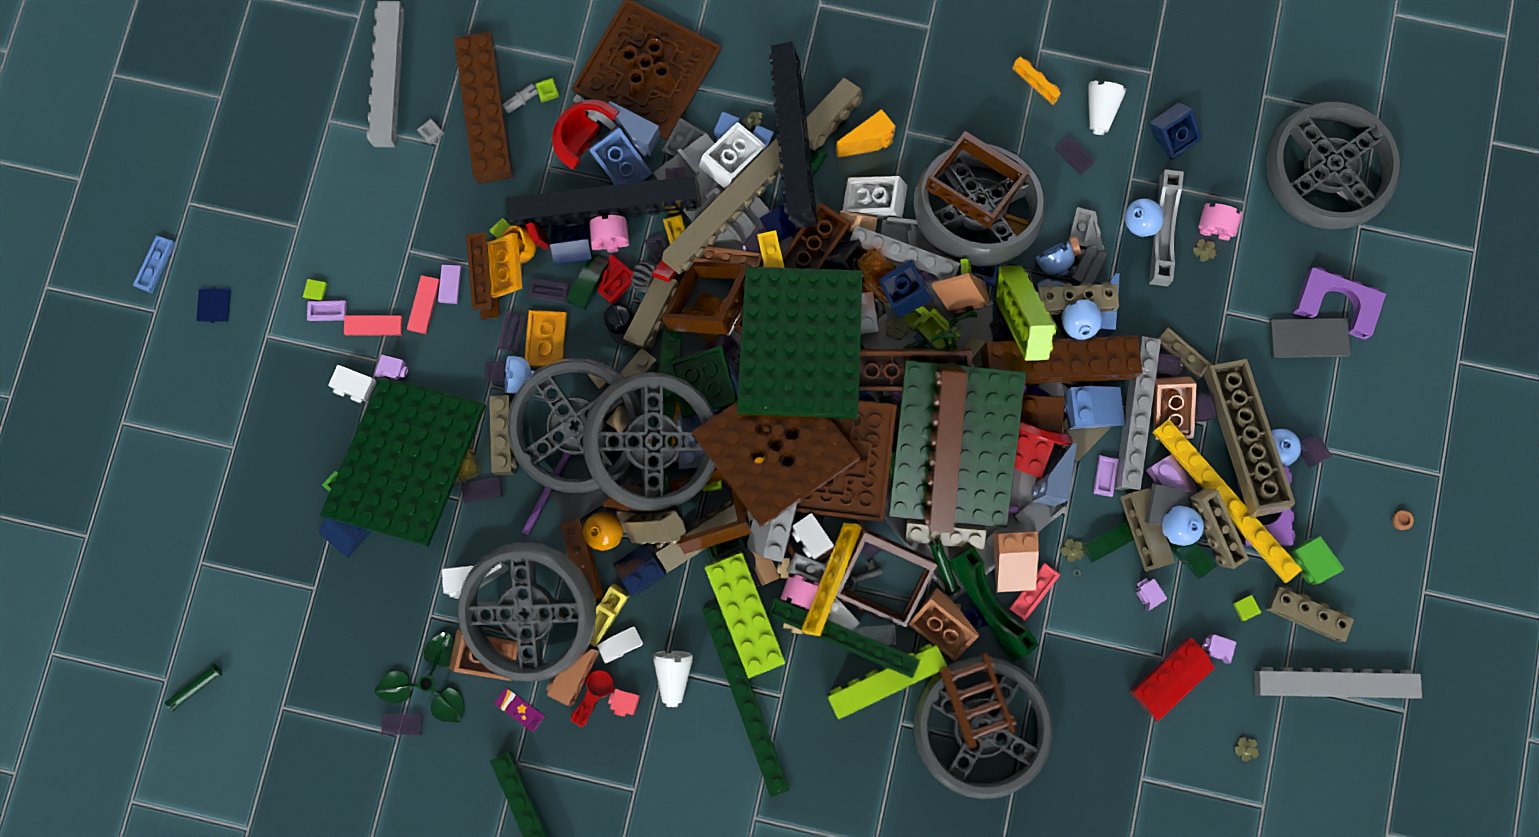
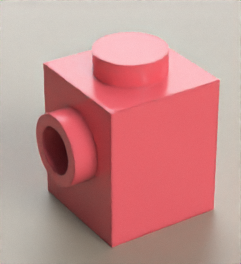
(623, 702)

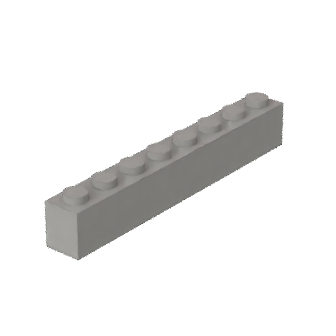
(386, 74)
(1137, 418)
(1337, 684)

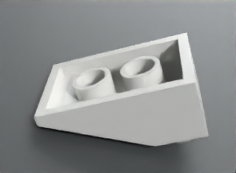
(731, 155)
(876, 196)
(454, 578)

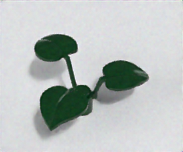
(949, 333)
(445, 707)

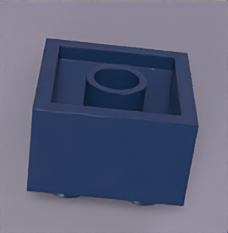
(1176, 130)
(570, 243)
(905, 289)
(343, 536)
(639, 570)

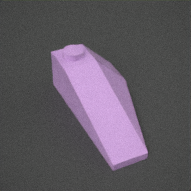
(1171, 474)

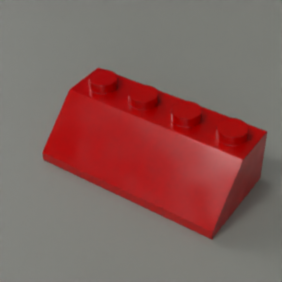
(1173, 678)

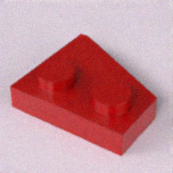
(615, 280)

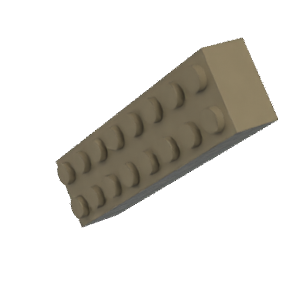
(1249, 438)

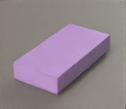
(449, 284)
(326, 310)
(1105, 476)

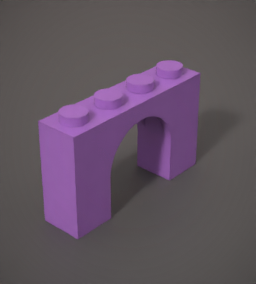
(1365, 300)
(1281, 526)

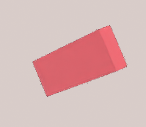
(423, 304)
(373, 325)
(1029, 599)

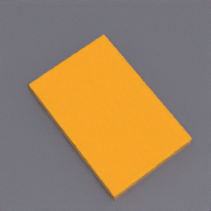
(504, 265)
(545, 337)

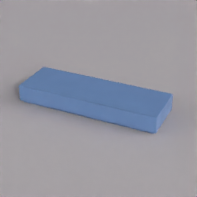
(154, 264)

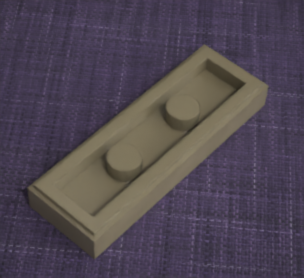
(1191, 359)

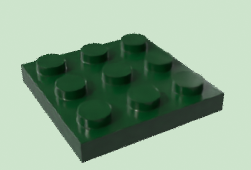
(709, 374)

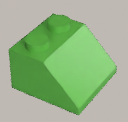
(1316, 560)

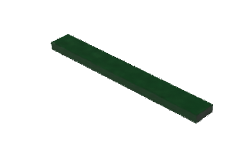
(848, 639)

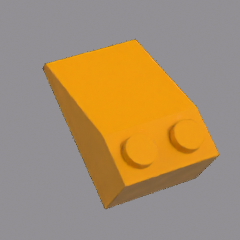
(867, 137)

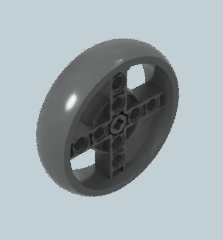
(1373, 135)
(982, 192)
(594, 441)
(572, 444)
(472, 613)
(955, 776)

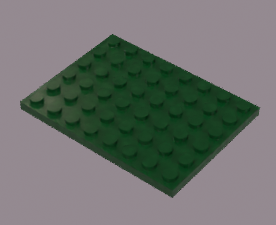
(800, 342)
(987, 443)
(403, 461)

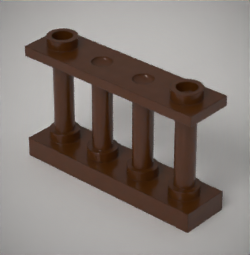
(480, 277)
(581, 554)
(964, 715)

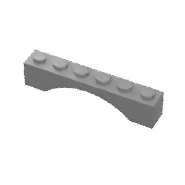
(1163, 241)
(901, 252)

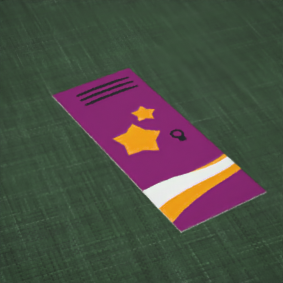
(519, 709)

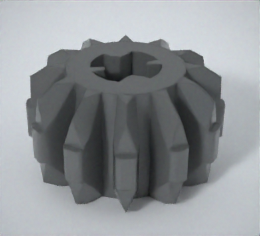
(643, 275)

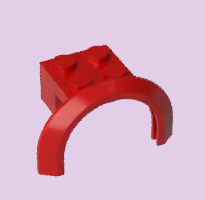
(576, 132)
(1035, 447)

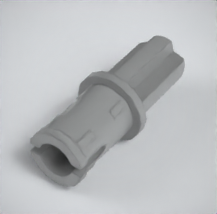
(519, 99)

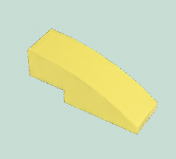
(608, 611)

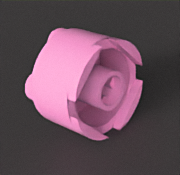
(1220, 221)
(609, 233)
(799, 592)

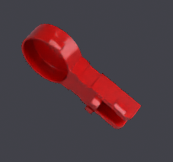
(600, 683)

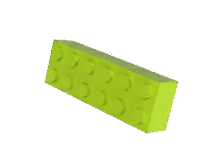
(1024, 313)
(744, 614)
(883, 683)

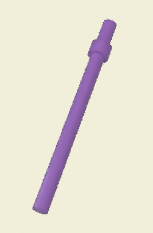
(544, 496)

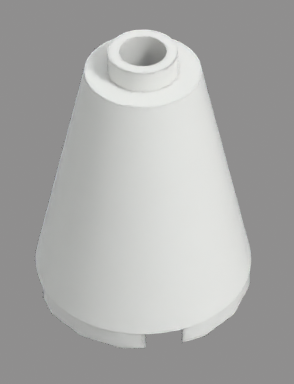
(1103, 105)
(672, 675)

